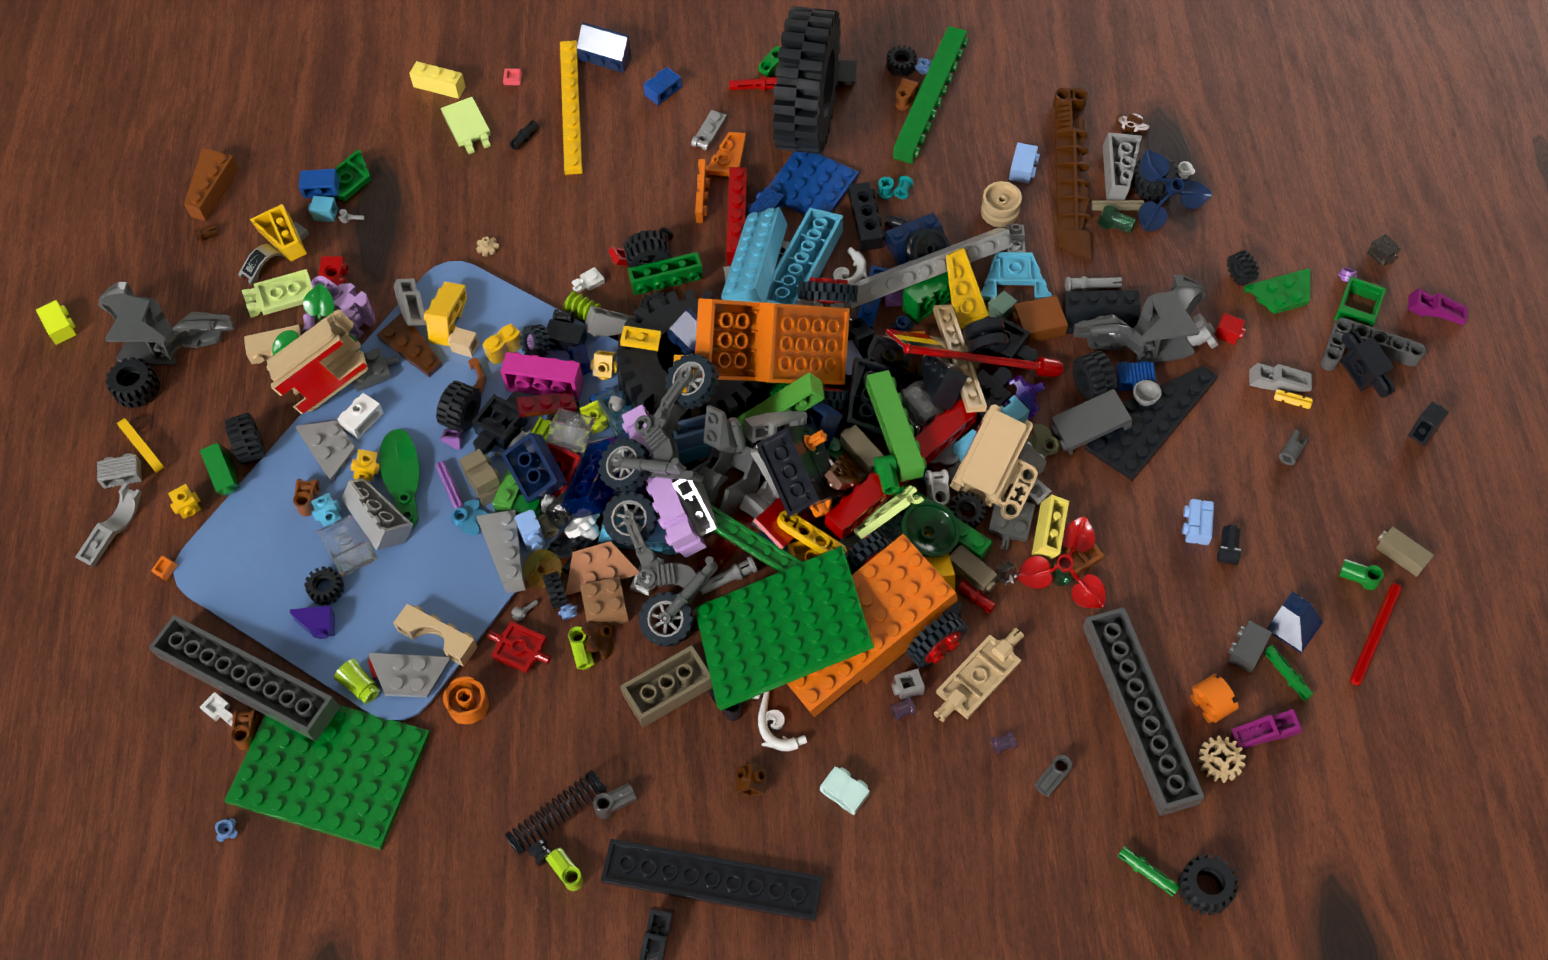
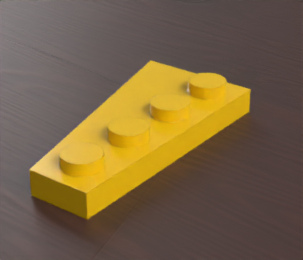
(964, 289)

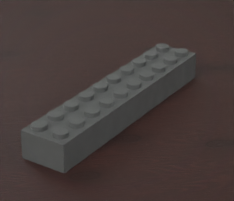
(245, 678)
(1143, 712)

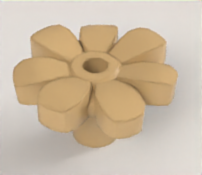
(487, 246)

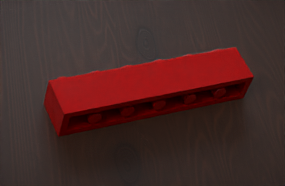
(736, 209)

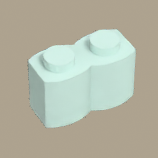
(845, 790)

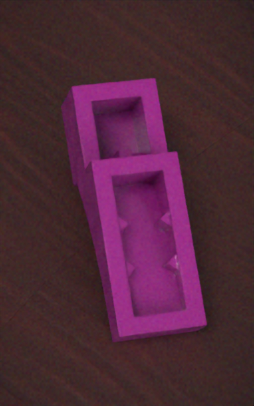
(1437, 306)
(1267, 729)

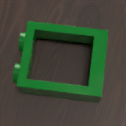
(1360, 288)

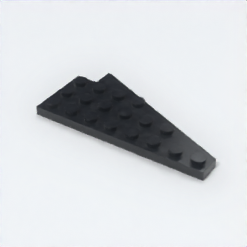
(1151, 425)

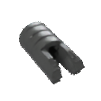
(1293, 448)

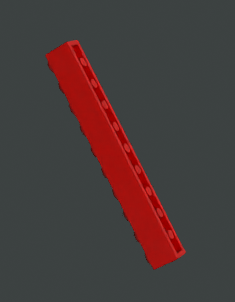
(869, 496)

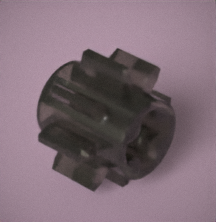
(1007, 567)

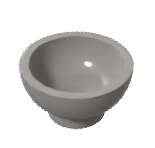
(1146, 392)

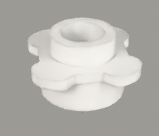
(1185, 169)
(546, 501)

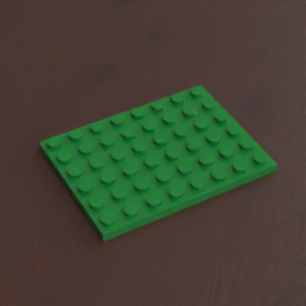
(782, 628)
(339, 784)

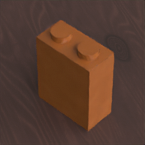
(1041, 318)

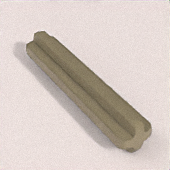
(1121, 205)

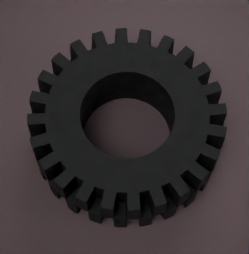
(806, 79)
(644, 379)

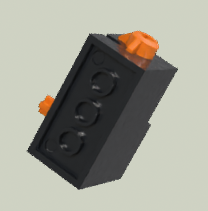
(797, 468)

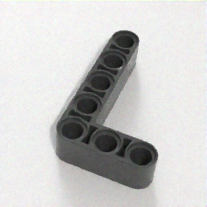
(1394, 346)

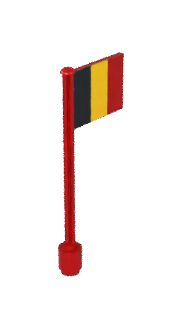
(925, 345)

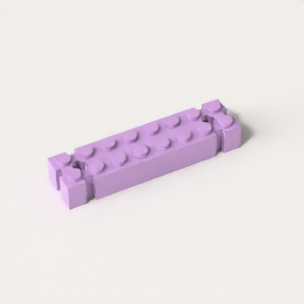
(674, 517)

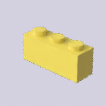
(437, 80)
(1050, 527)

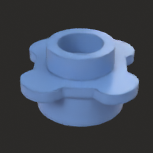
(923, 65)
(568, 611)
(220, 829)

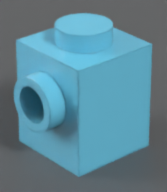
(323, 208)

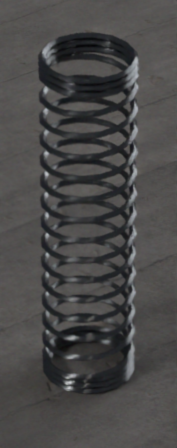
(518, 846)

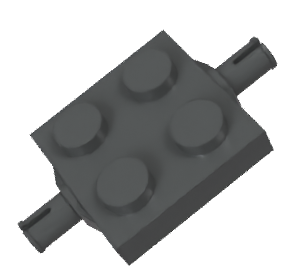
(377, 370)
(1012, 529)

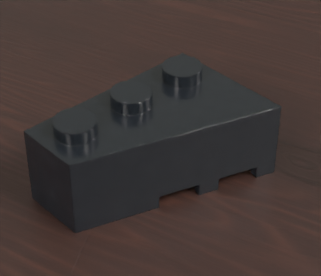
(942, 380)

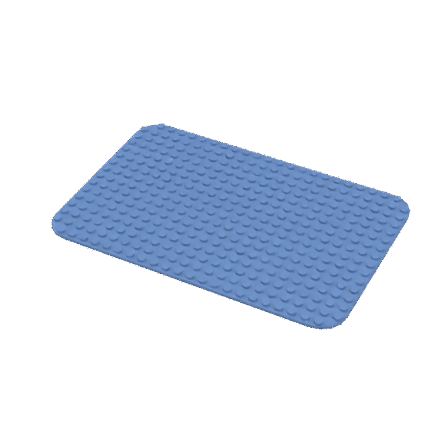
(258, 548)

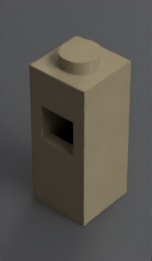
(859, 448)
(1404, 551)
(973, 570)

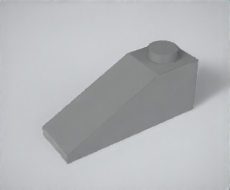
(605, 322)
(697, 505)

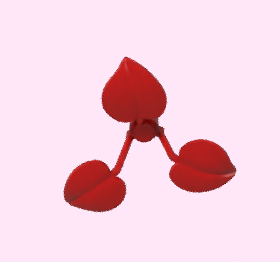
(1079, 537)

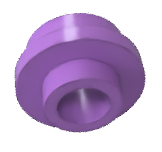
(1346, 272)

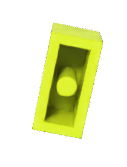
(56, 322)

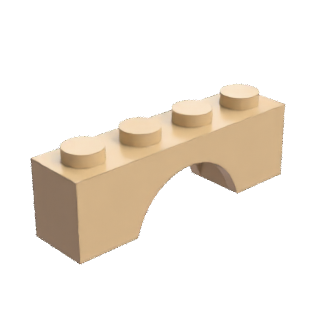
(415, 622)

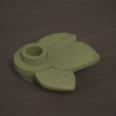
(1041, 438)

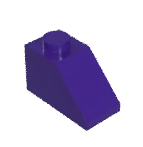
(316, 620)

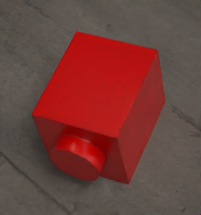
(1230, 329)

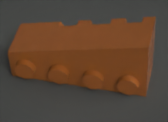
(209, 182)

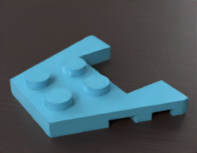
(1014, 269)

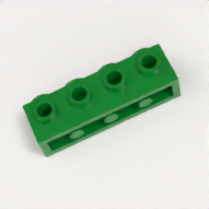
(665, 273)

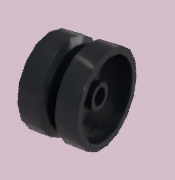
(924, 242)
(986, 336)

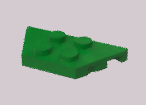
(352, 175)
(1282, 292)

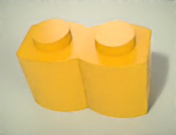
(504, 341)

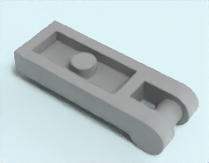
(709, 130)

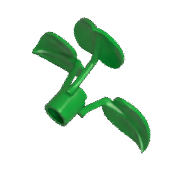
(316, 302)

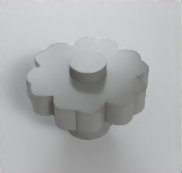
(1206, 333)

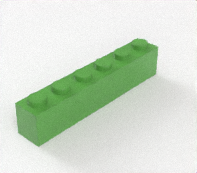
(795, 397)
(895, 425)

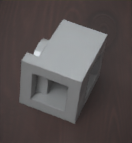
(911, 679)

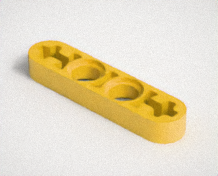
(140, 445)
(810, 538)

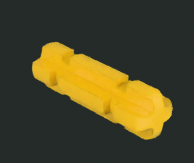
(1293, 398)

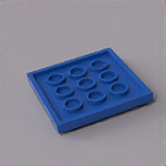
(813, 182)

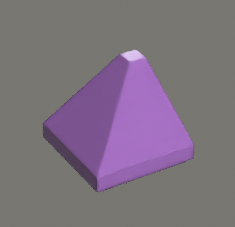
(894, 299)
(452, 438)

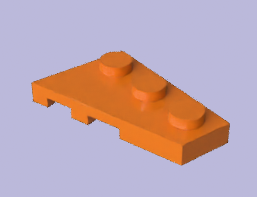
(728, 155)
(701, 195)

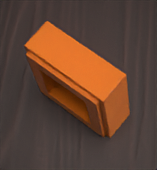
(164, 567)

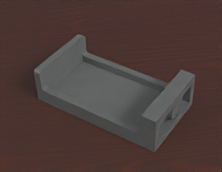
(1090, 421)

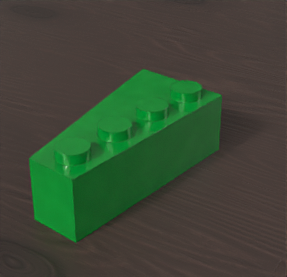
(922, 296)

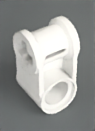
(937, 485)

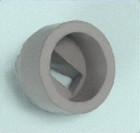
(616, 403)

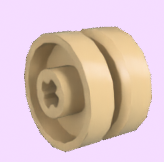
(1001, 204)

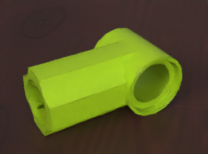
(582, 658)
(564, 868)

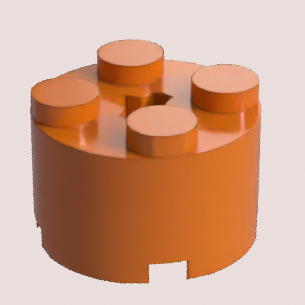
(1214, 698)
(466, 711)

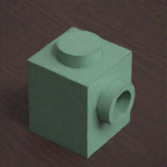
(1001, 305)

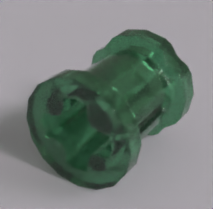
(1061, 578)

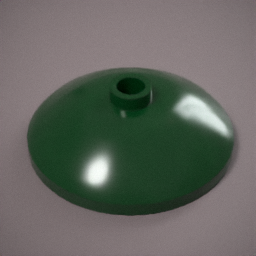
(937, 522)

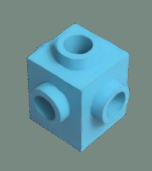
(326, 510)

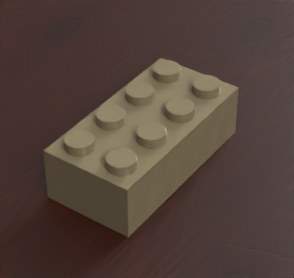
(667, 686)

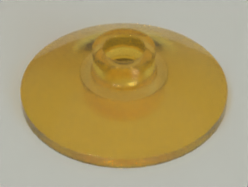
(543, 558)

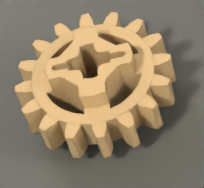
(1215, 765)

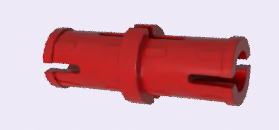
(976, 596)

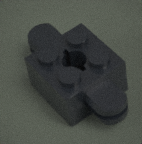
(1018, 342)
(1367, 364)
(993, 388)
(491, 420)

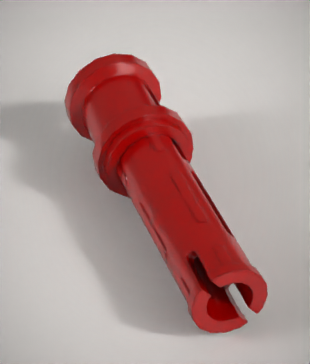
(745, 84)

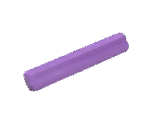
(449, 484)

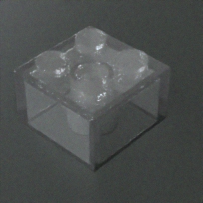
(571, 430)

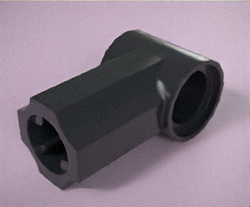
(1229, 548)

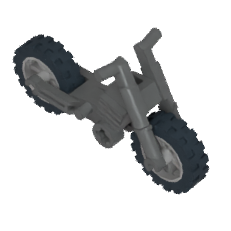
(659, 430)
(662, 574)

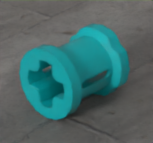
(903, 187)
(885, 192)

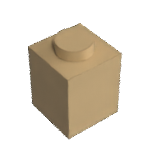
(463, 342)

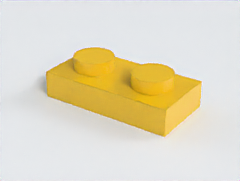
(640, 338)

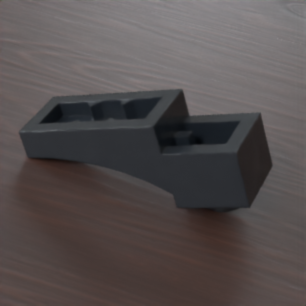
(657, 933)

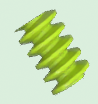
(579, 305)

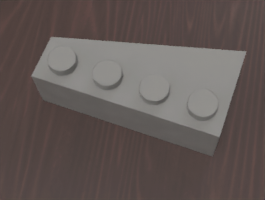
(1119, 162)
(376, 515)
(505, 548)

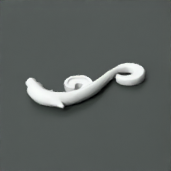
(860, 261)
(775, 715)

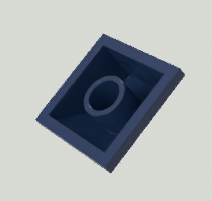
(1295, 622)

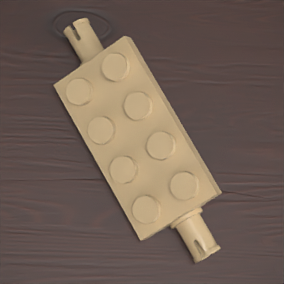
(979, 676)

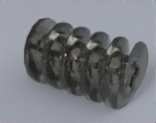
(556, 512)

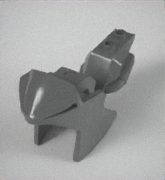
(1160, 328)
(154, 337)
(727, 451)

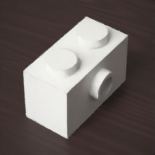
(360, 416)

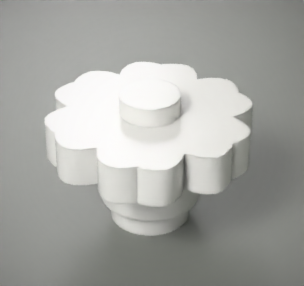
(583, 526)

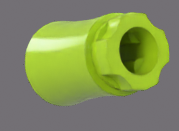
(357, 681)

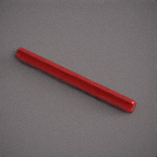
(1375, 634)

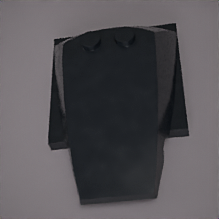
(881, 356)

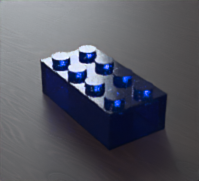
(587, 491)

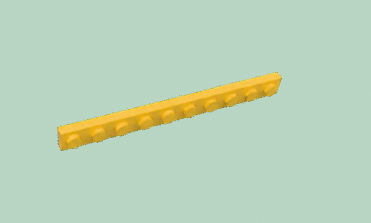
(570, 108)

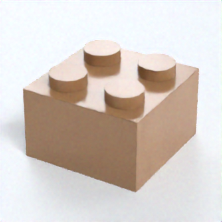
(604, 601)

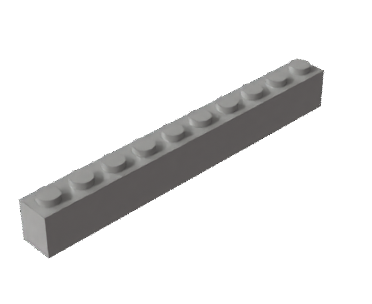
(928, 266)

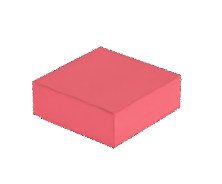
(512, 77)

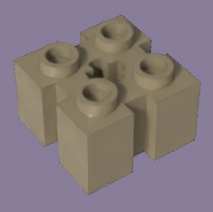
(481, 476)

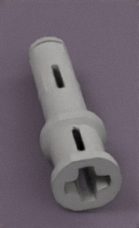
(1091, 283)
(736, 572)

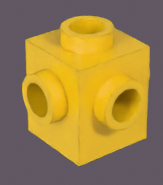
(604, 365)
(365, 465)
(184, 501)

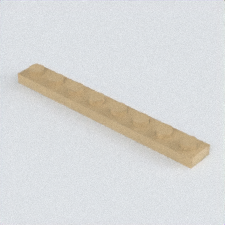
(954, 340)

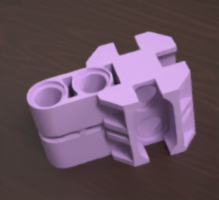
(354, 306)

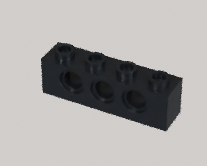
(865, 216)

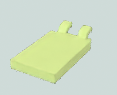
(466, 123)
(277, 293)
(887, 511)

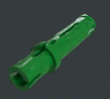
(1294, 680)
(1146, 869)

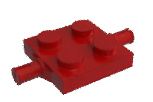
(519, 647)

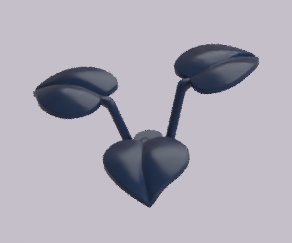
(1193, 192)

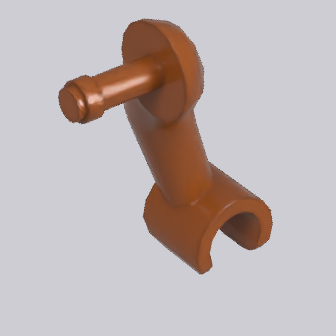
(480, 383)

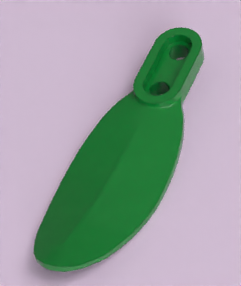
(400, 471)

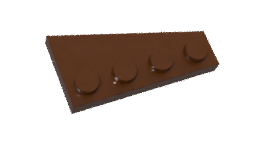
(410, 345)
(845, 473)

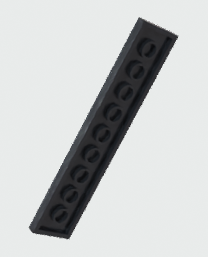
(712, 880)

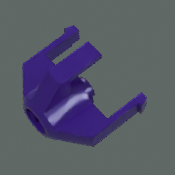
(1027, 394)

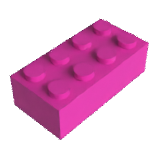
(541, 375)

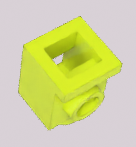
(593, 410)

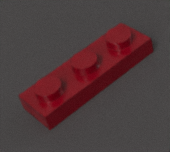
(545, 404)

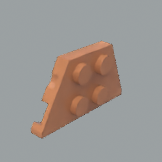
(598, 564)

